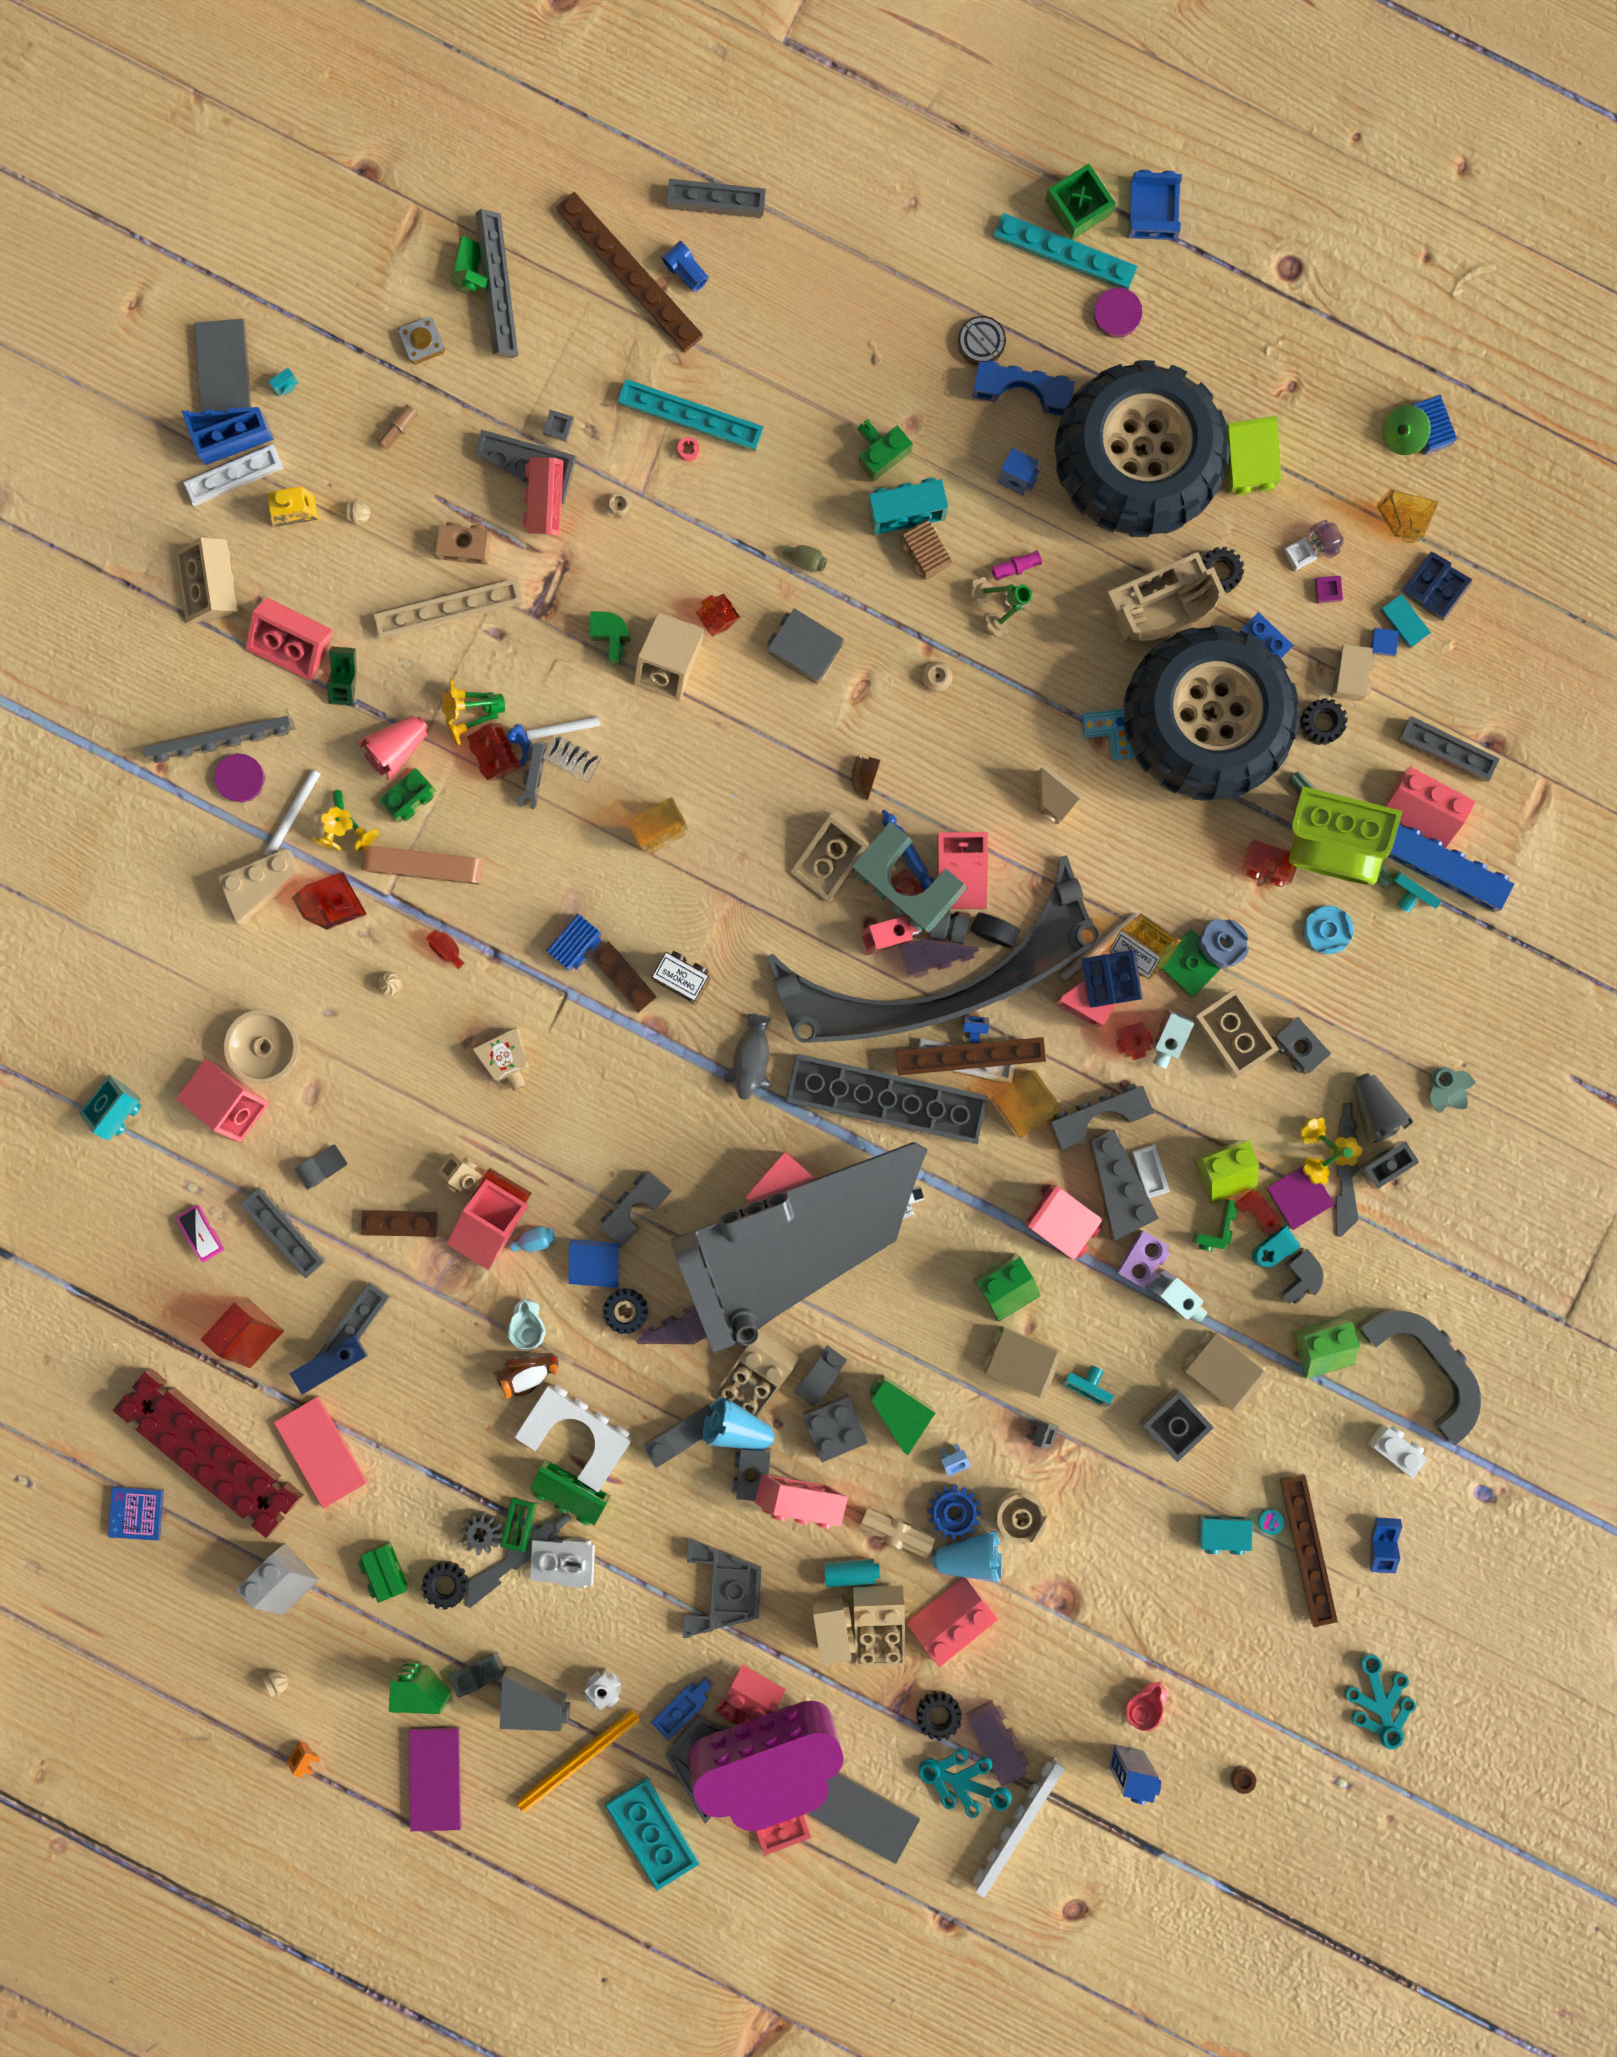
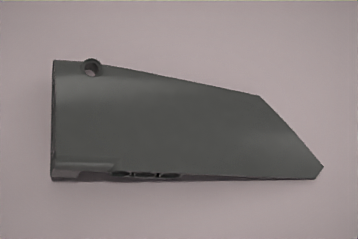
(793, 1243)

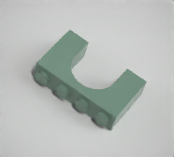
(876, 867)

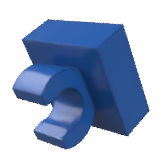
(975, 1026)

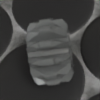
(478, 1542)

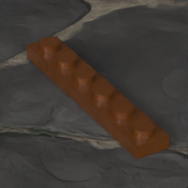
(970, 1056)
(1308, 1550)

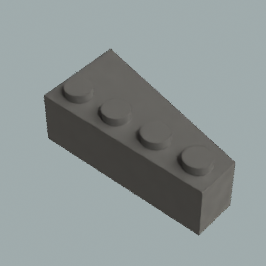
(1121, 1190)

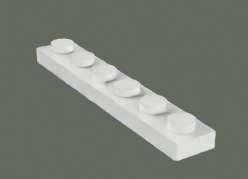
(1023, 1818)

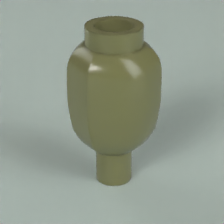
(806, 557)

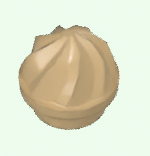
(358, 511)
(389, 983)
(276, 1682)

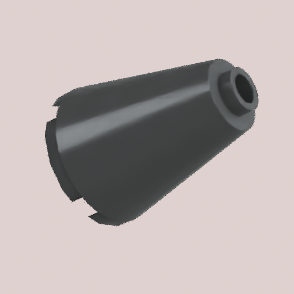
(1379, 1109)

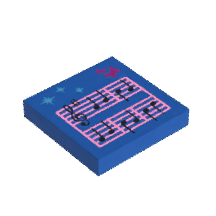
(135, 1513)

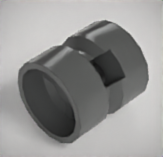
(952, 927)

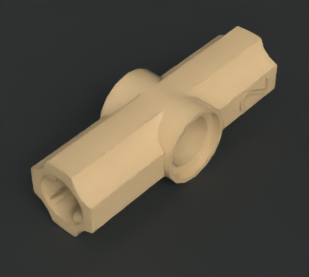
(896, 1532)

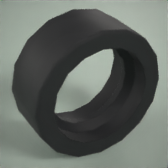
(995, 930)

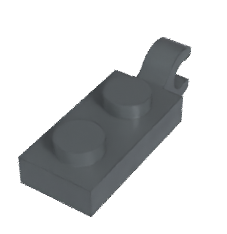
(533, 776)

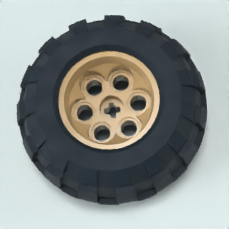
(1141, 398)
(1252, 682)

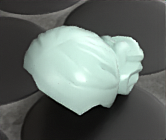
(525, 1326)

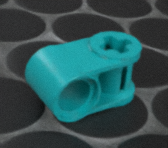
(1278, 1245)

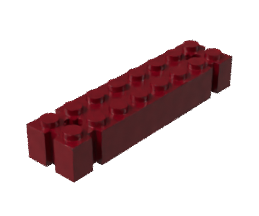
(208, 1452)

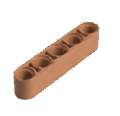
(422, 865)

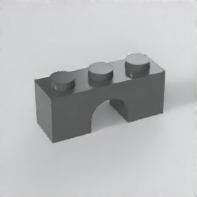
(619, 1224)

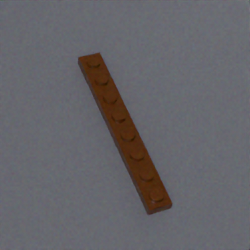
(629, 272)

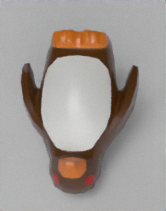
(525, 1373)

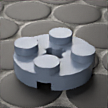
(1212, 947)

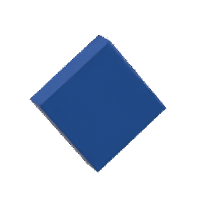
(1384, 642)

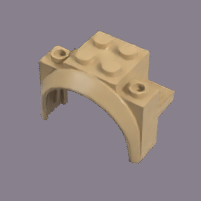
(1162, 603)

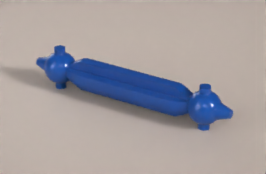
(911, 856)

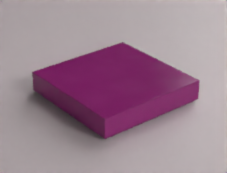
(1299, 1198)

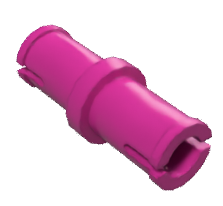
(1016, 565)

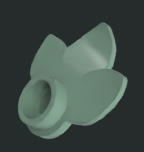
(1452, 1091)

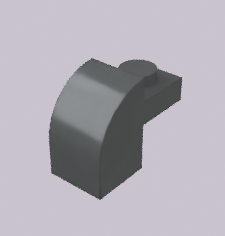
(1308, 1276)
(820, 1376)

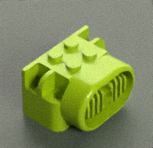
(1342, 836)

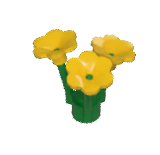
(490, 703)

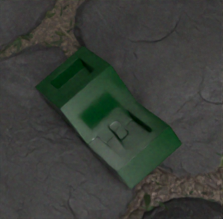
(342, 676)

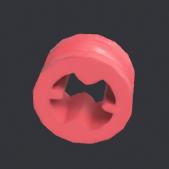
(686, 457)

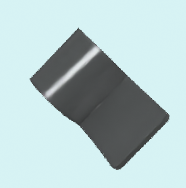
(320, 1167)

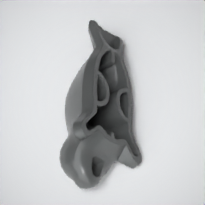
(751, 1059)

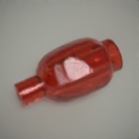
(444, 948)

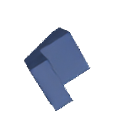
(1384, 1545)

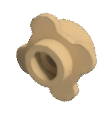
(615, 499)

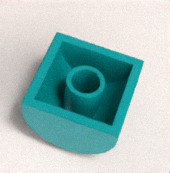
(110, 1108)

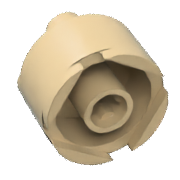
(1024, 1530)

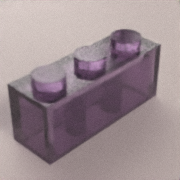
(998, 1742)

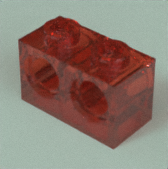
(498, 748)

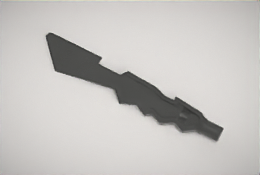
(1346, 1203)
(489, 1579)

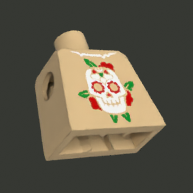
(505, 1058)

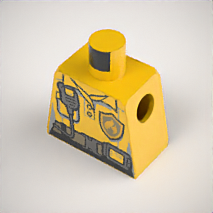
(289, 506)

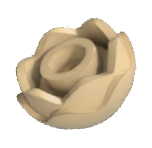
(937, 684)

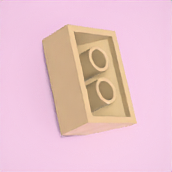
(206, 580)

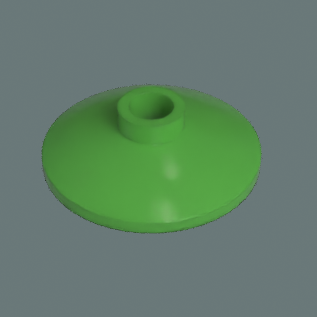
(1416, 433)

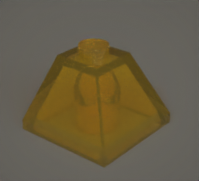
(1407, 514)

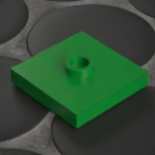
(1189, 965)

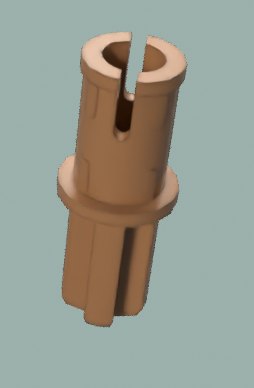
(397, 427)

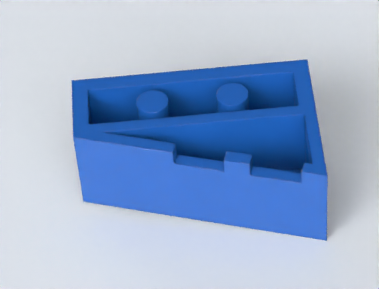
(226, 432)

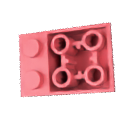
(967, 859)

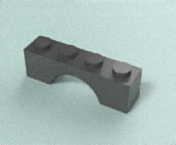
(1071, 1128)

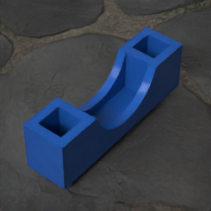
(1051, 391)

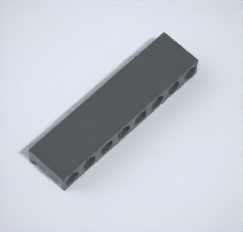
(886, 1098)

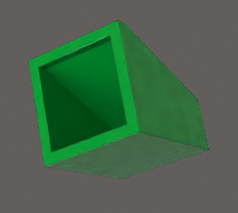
(1007, 1286)
(901, 1411)

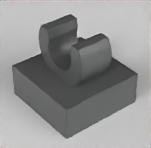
(558, 425)
(1045, 1434)

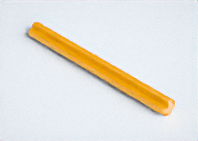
(578, 1760)

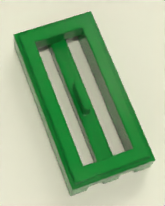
(527, 1526)

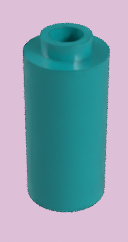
(851, 1572)

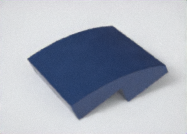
(1437, 586)
(1112, 978)

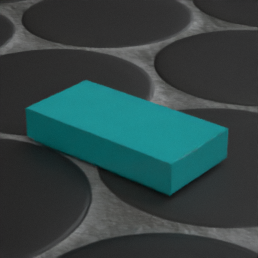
(1405, 620)

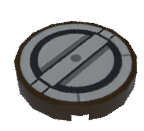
(981, 340)

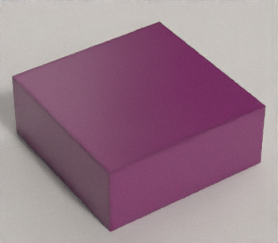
(1328, 589)

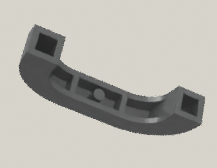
(1466, 1401)

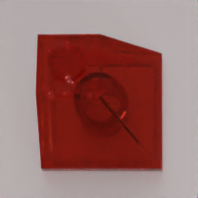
(329, 902)

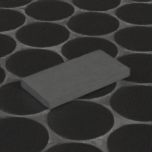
(222, 365)
(866, 1817)

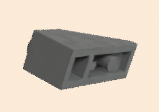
(677, 1438)

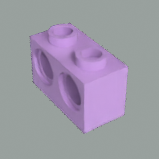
(1137, 1255)

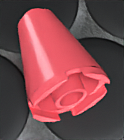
(393, 745)

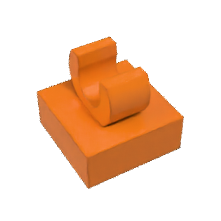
(300, 1760)

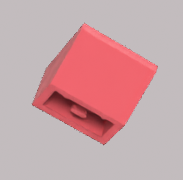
(749, 1697)

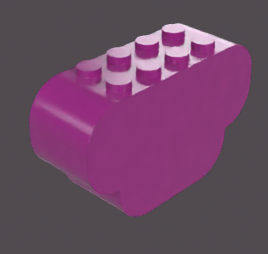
(767, 1766)

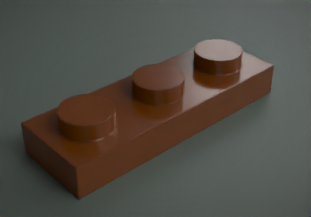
(623, 977)
(399, 1223)

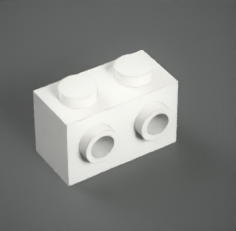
(1392, 1447)

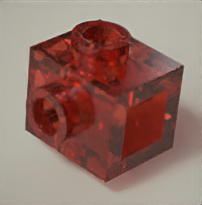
(717, 614)
(1142, 1037)

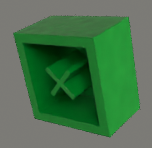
(1080, 201)

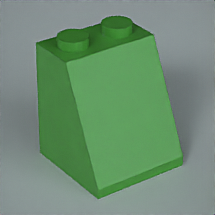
(1326, 1346)

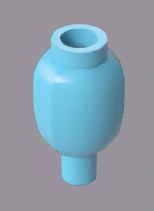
(534, 1239)

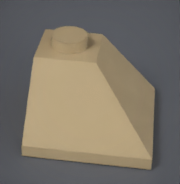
(1055, 795)

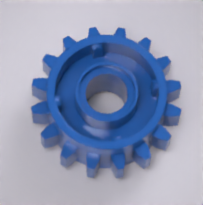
(959, 1524)

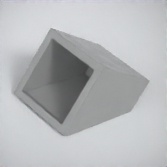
(278, 1582)

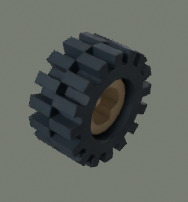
(619, 1322)

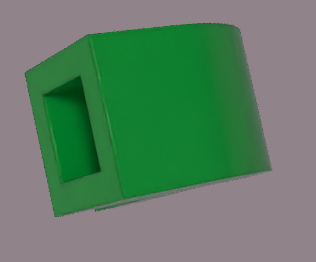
(611, 628)

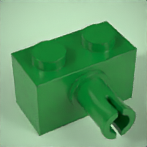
(883, 450)

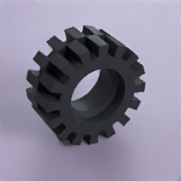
(1231, 561)
(1336, 714)
(445, 1600)
(939, 1700)

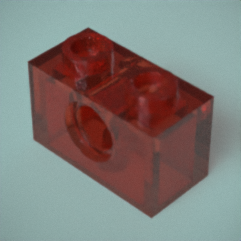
(1254, 864)

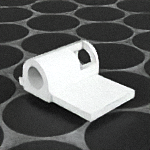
(563, 1562)

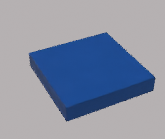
(594, 1263)

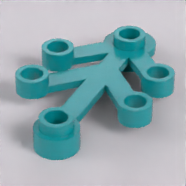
(1382, 1704)
(961, 1782)

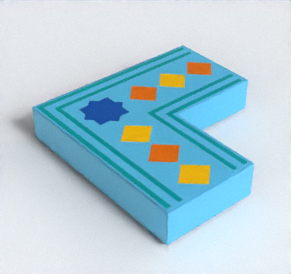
(1109, 724)

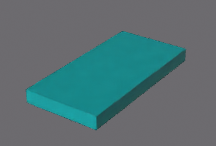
(652, 1833)

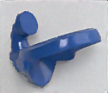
(518, 736)

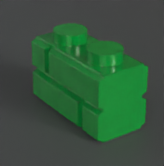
(383, 1572)

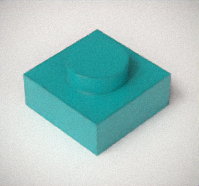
(284, 382)

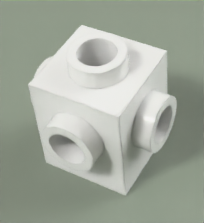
(606, 1681)

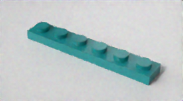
(1065, 251)
(690, 415)

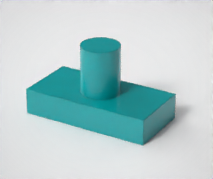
(1414, 893)
(1088, 1386)

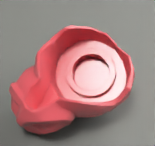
(1147, 1708)

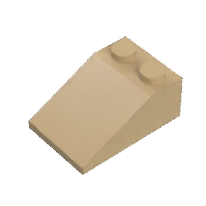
(831, 855)

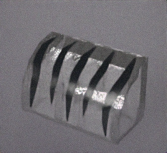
(572, 758)

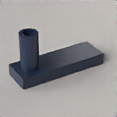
(328, 1364)

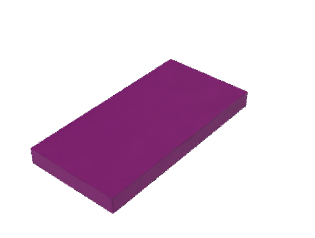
(435, 1779)

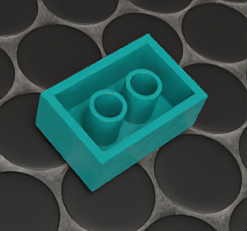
(907, 505)

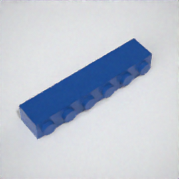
(1450, 869)

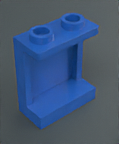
(1154, 205)

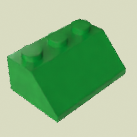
(569, 1493)
(417, 1690)

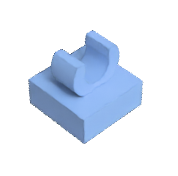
(956, 1462)

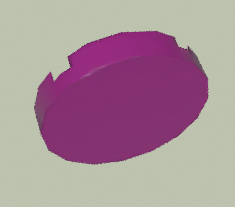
(1118, 312)
(239, 778)

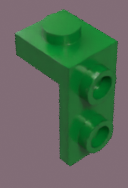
(466, 265)
(1225, 1235)

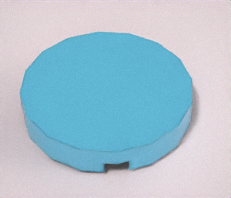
(1328, 930)

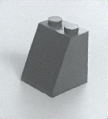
(531, 1703)

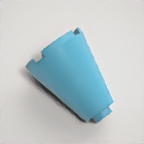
(735, 1427)
(971, 1558)

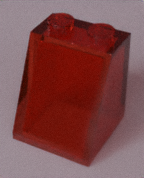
(242, 1333)

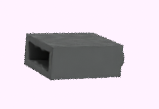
(804, 645)

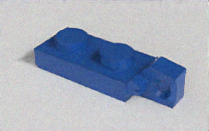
(681, 1708)

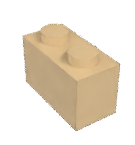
(1352, 672)

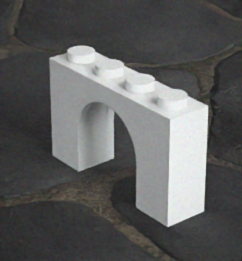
(557, 1406)

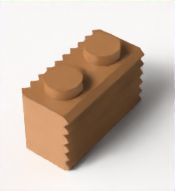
(925, 550)

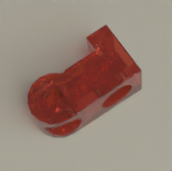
(1265, 1216)

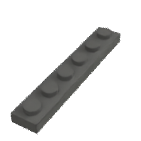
(497, 286)
(210, 741)

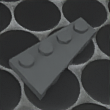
(514, 454)

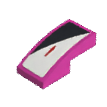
(200, 1233)

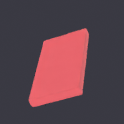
(320, 1452)

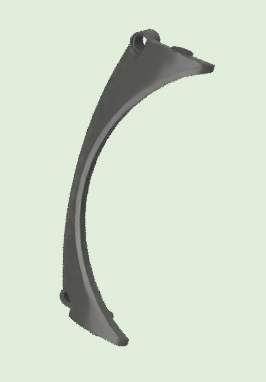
(1045, 949)

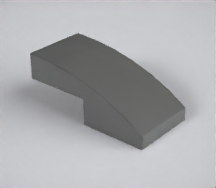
(477, 1674)

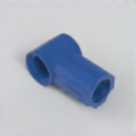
(680, 261)

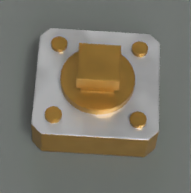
(422, 340)

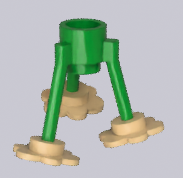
(1017, 598)

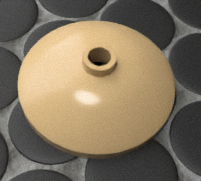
(245, 1042)

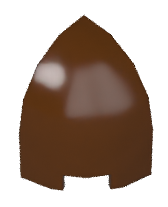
(863, 775)

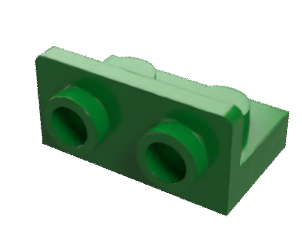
(408, 795)

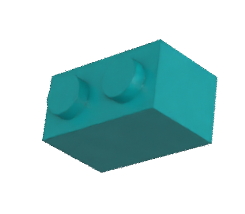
(1225, 1533)

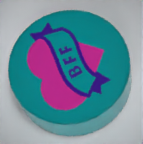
(1270, 1521)

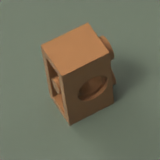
(475, 552)

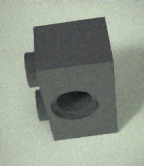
(1314, 1050)
(1388, 1164)
(750, 1458)

